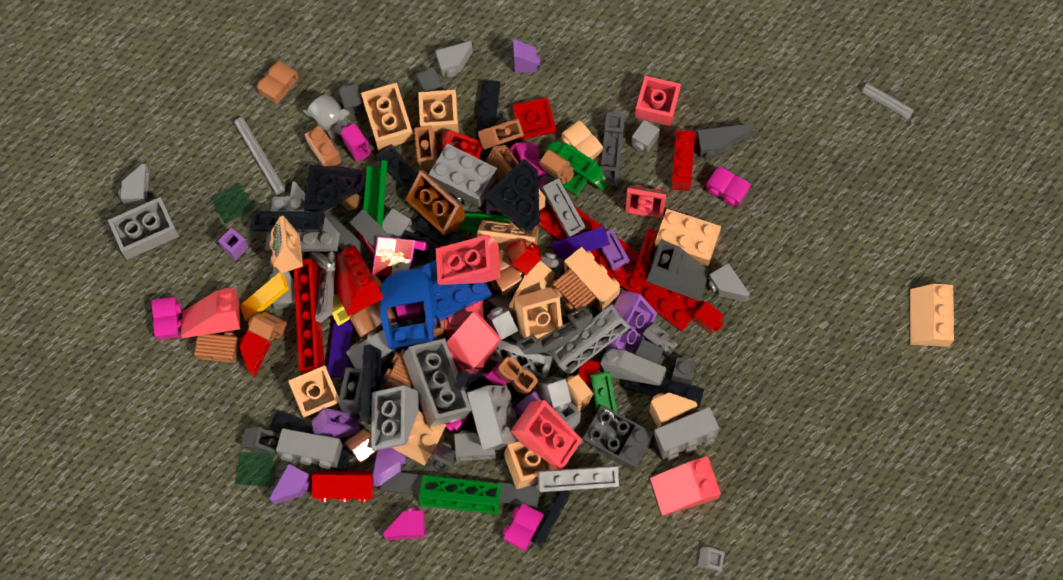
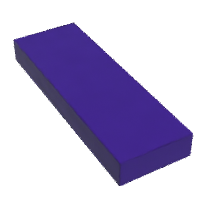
(588, 241)
(340, 345)

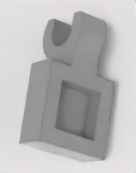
(659, 337)

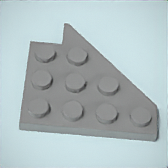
(310, 241)

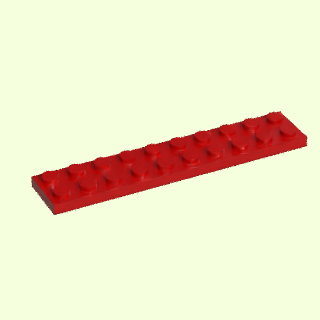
(669, 305)

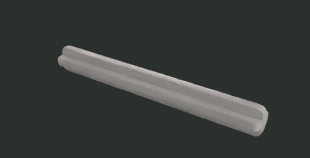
(259, 155)

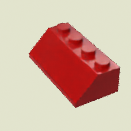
(354, 281)

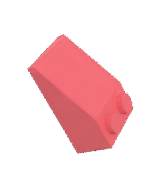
(645, 201)
(468, 261)
(212, 314)
(473, 343)
(546, 434)
(685, 486)

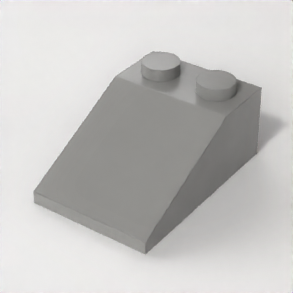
(393, 416)

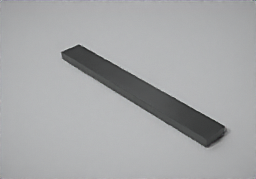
(411, 483)

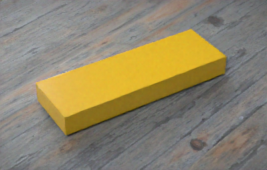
(264, 296)

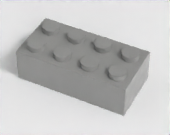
(434, 379)

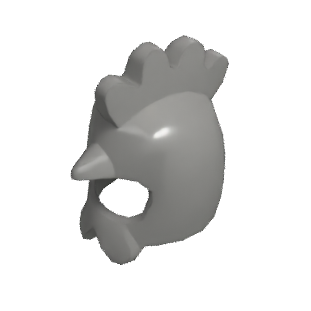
(328, 115)

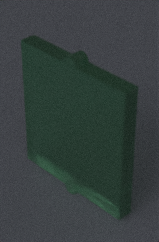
(232, 203)
(254, 469)

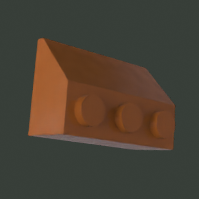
(435, 204)

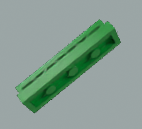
(375, 191)
(459, 499)

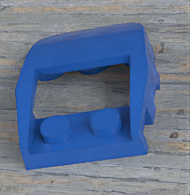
(403, 289)

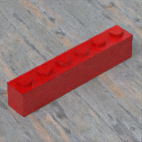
(308, 330)

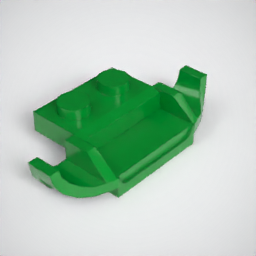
(584, 168)

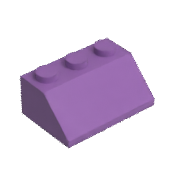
(638, 315)

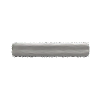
(887, 100)
(322, 260)

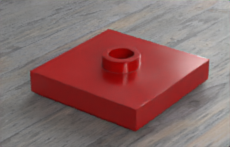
(535, 118)

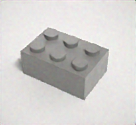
(463, 175)
(143, 228)
(493, 416)
(686, 434)

